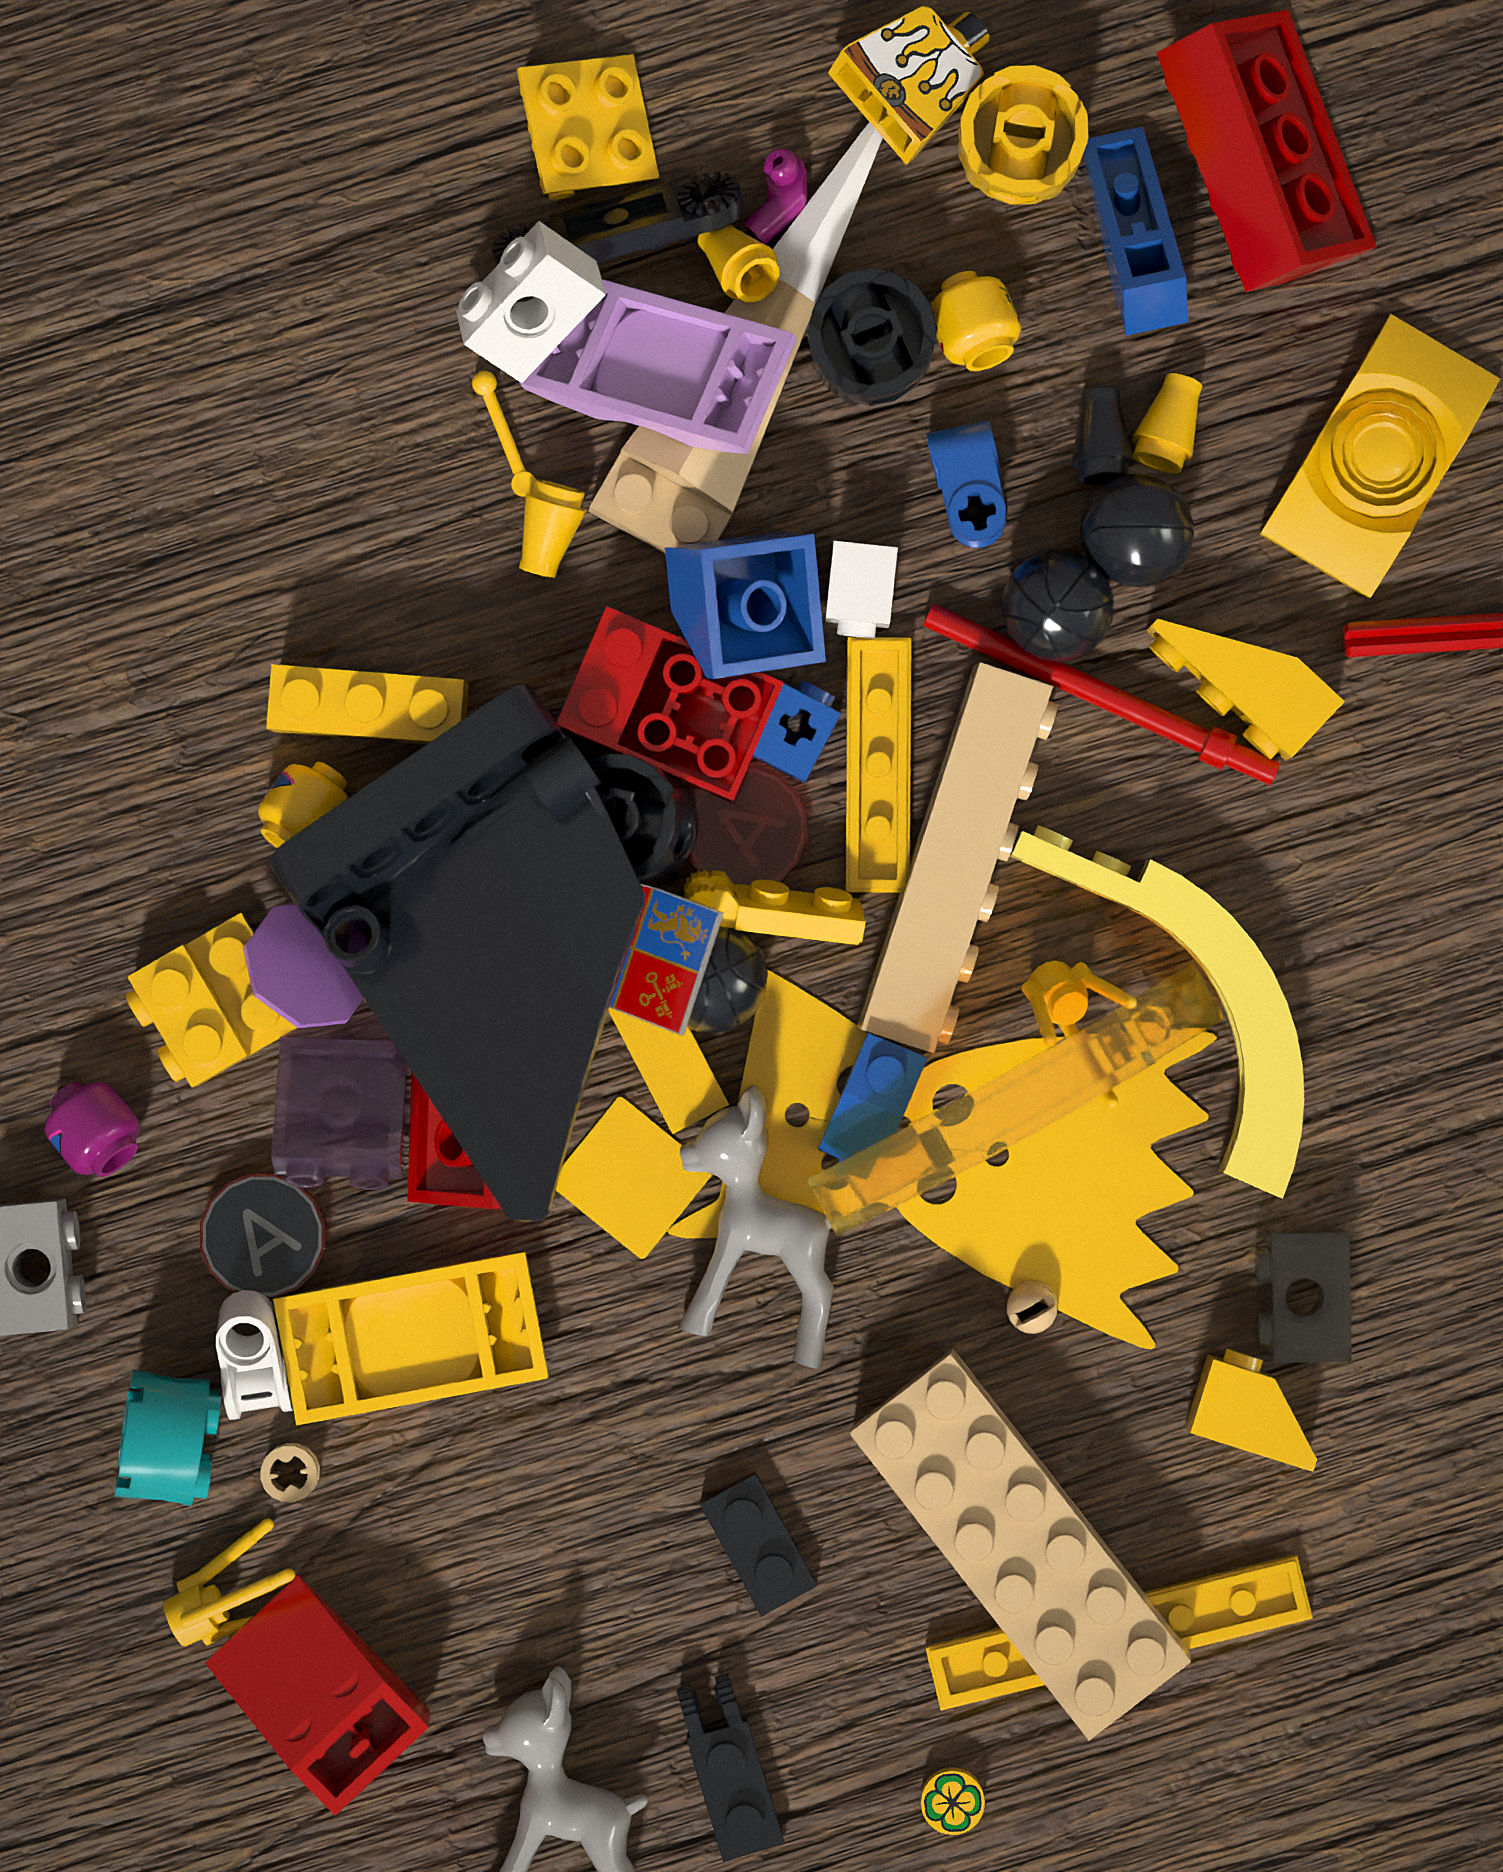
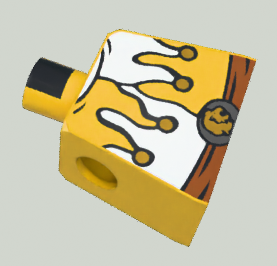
(912, 75)

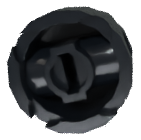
(871, 337)
(650, 813)

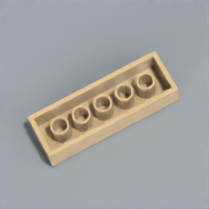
(1021, 1544)

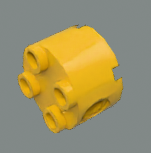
(1022, 135)

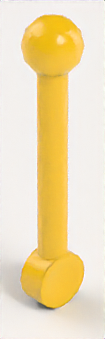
(484, 384)

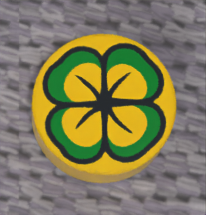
(952, 1801)

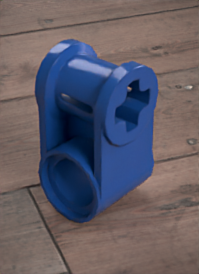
(966, 473)

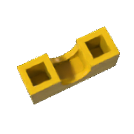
(363, 704)

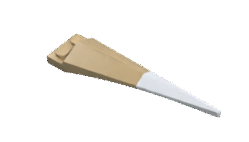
(688, 493)

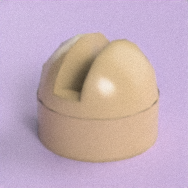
(1026, 1295)

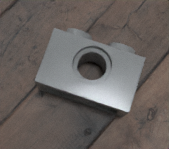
(56, 1302)

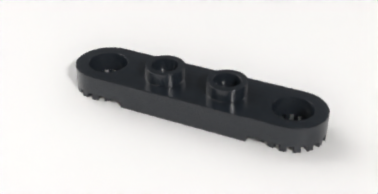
(642, 218)

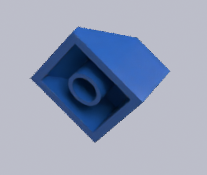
(748, 602)

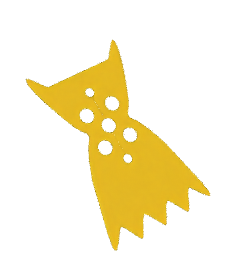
(1048, 1215)

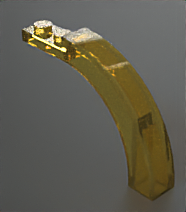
(1015, 1102)

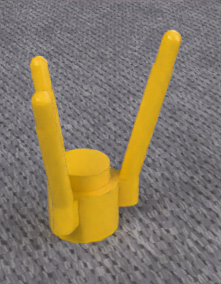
(1062, 998)
(200, 1611)

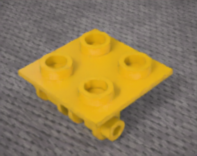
(587, 124)

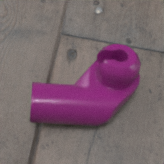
(785, 195)

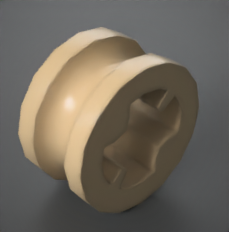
(294, 1491)

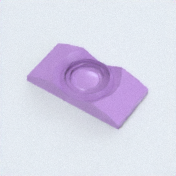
(667, 369)

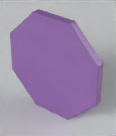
(298, 973)

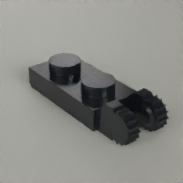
(731, 1775)

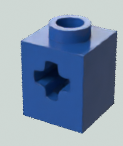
(799, 759)

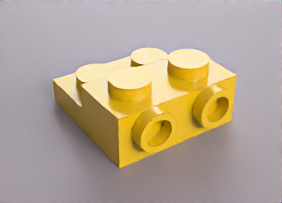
(205, 1004)

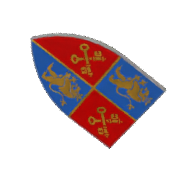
(666, 960)

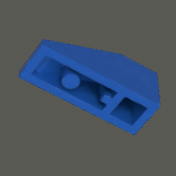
(1136, 232)

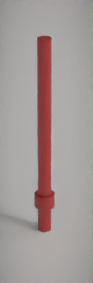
(1215, 746)

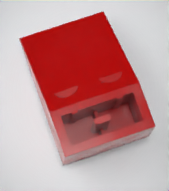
(652, 701)
(319, 1694)

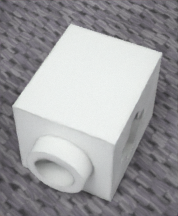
(861, 588)

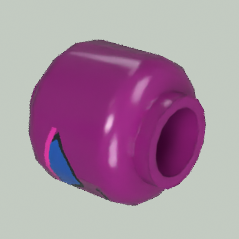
(92, 1128)

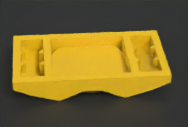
(1380, 456)
(411, 1337)

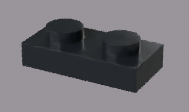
(758, 1544)

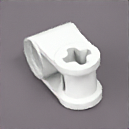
(255, 1364)

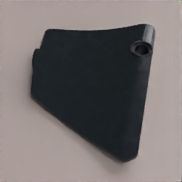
(491, 927)

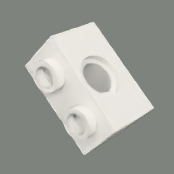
(524, 333)

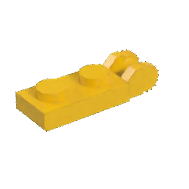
(776, 910)

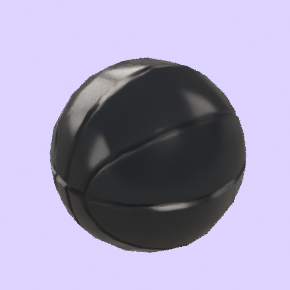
(1137, 530)
(1057, 605)
(731, 983)

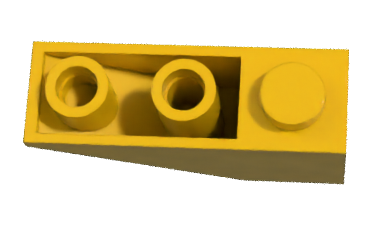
(1263, 687)

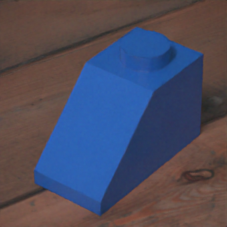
(872, 1096)

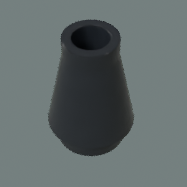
(1101, 440)

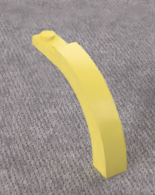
(1264, 1033)

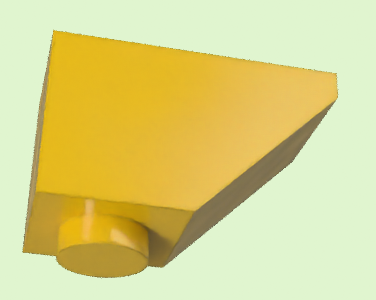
(1247, 1411)

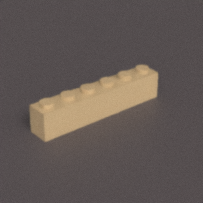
(956, 856)

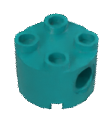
(165, 1438)

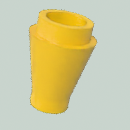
(741, 263)
(1169, 426)
(549, 525)

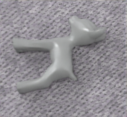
(750, 1220)
(552, 1804)

